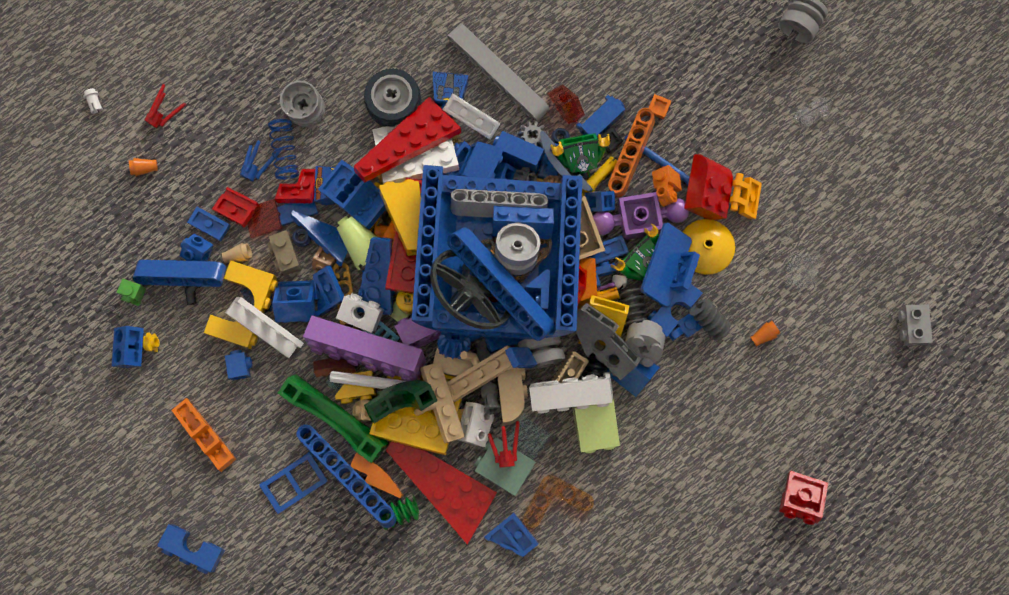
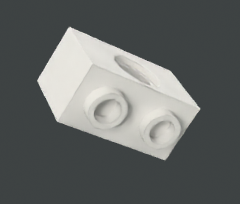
(348, 313)

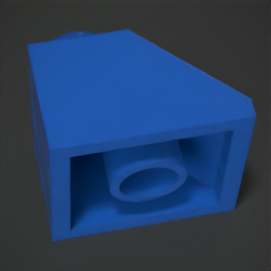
(294, 301)

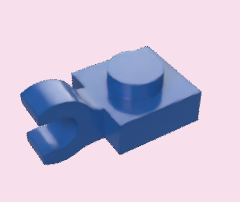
(687, 326)

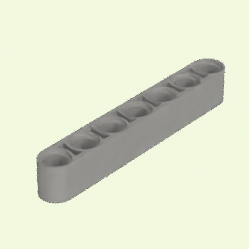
(499, 72)

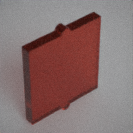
(265, 219)

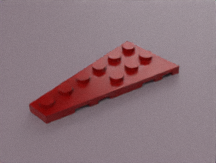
(450, 491)

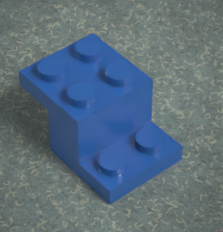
(353, 195)

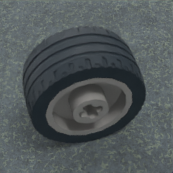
(391, 96)

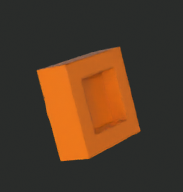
(659, 106)

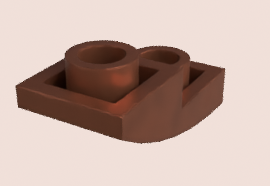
(325, 366)

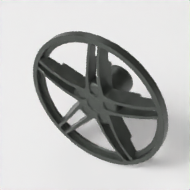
(468, 292)

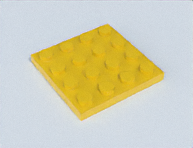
(413, 430)

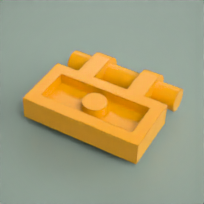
(749, 198)

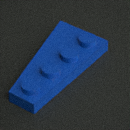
(375, 275)

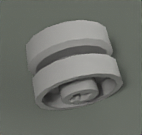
(517, 248)
(544, 351)

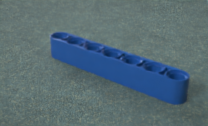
(501, 283)
(350, 483)

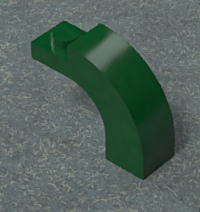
(398, 396)

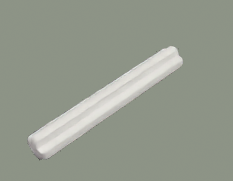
(362, 380)

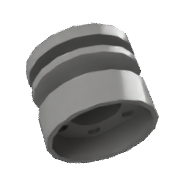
(804, 17)
(297, 95)

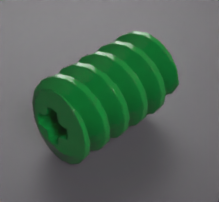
(403, 511)

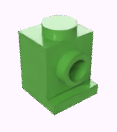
(131, 292)

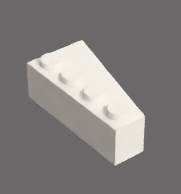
(571, 393)

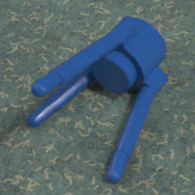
(250, 170)

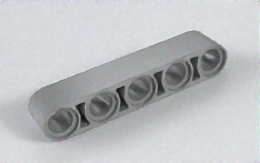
(482, 202)

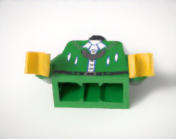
(581, 152)
(637, 261)

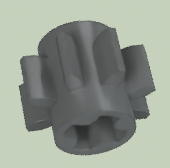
(525, 175)

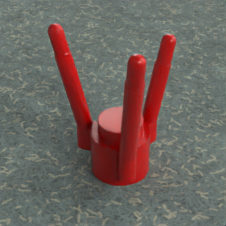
(155, 117)
(506, 458)

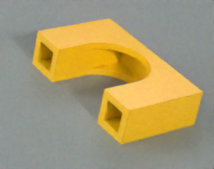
(261, 285)

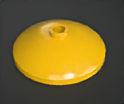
(722, 251)

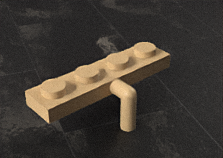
(479, 374)
(444, 407)

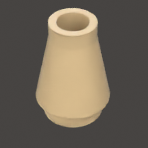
(238, 253)

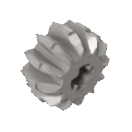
(531, 130)

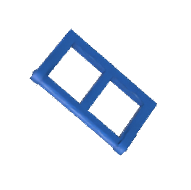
(286, 471)

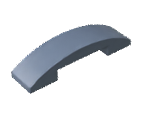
(546, 142)

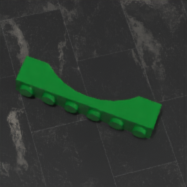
(307, 397)

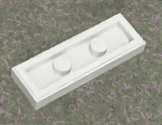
(471, 116)

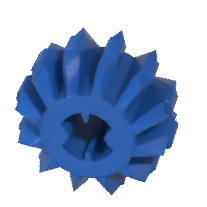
(452, 345)

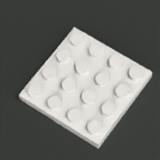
(440, 155)

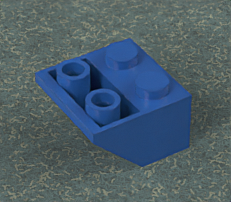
(481, 160)

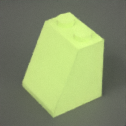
(596, 428)

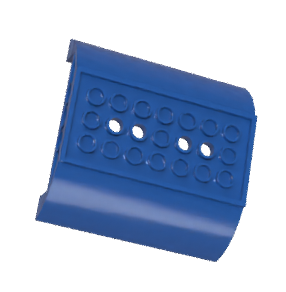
(438, 222)

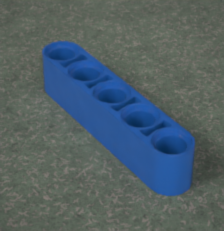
(179, 273)

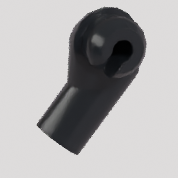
(190, 294)

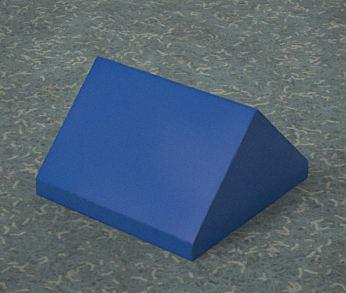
(637, 378)

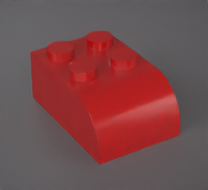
(709, 188)

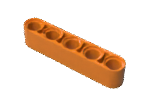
(632, 143)

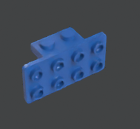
(670, 266)

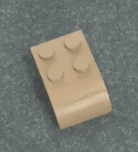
(589, 236)
(512, 394)

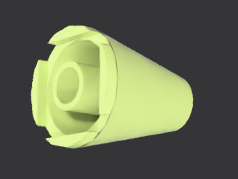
(356, 239)

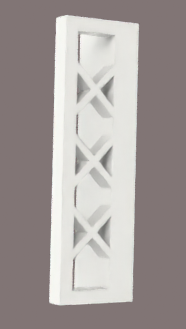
(263, 327)

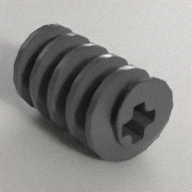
(632, 299)
(710, 319)

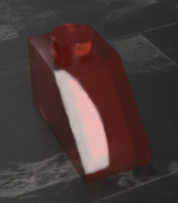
(566, 103)

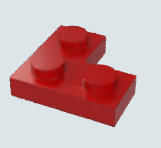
(298, 193)

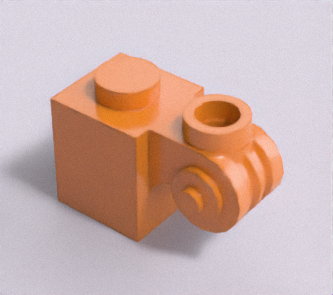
(667, 184)

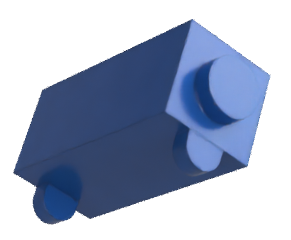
(603, 118)

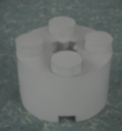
(646, 341)

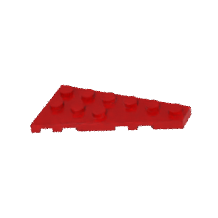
(412, 137)

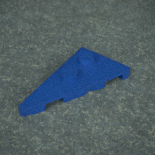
(323, 235)

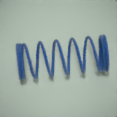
(285, 170)

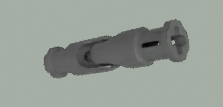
(489, 390)

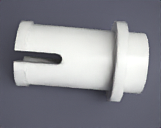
(93, 101)

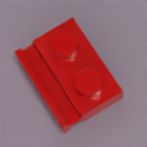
(235, 207)

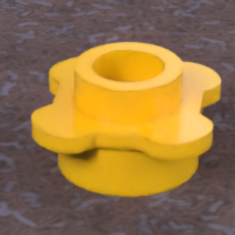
(151, 342)

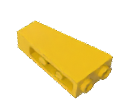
(403, 206)

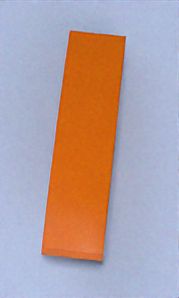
(203, 434)

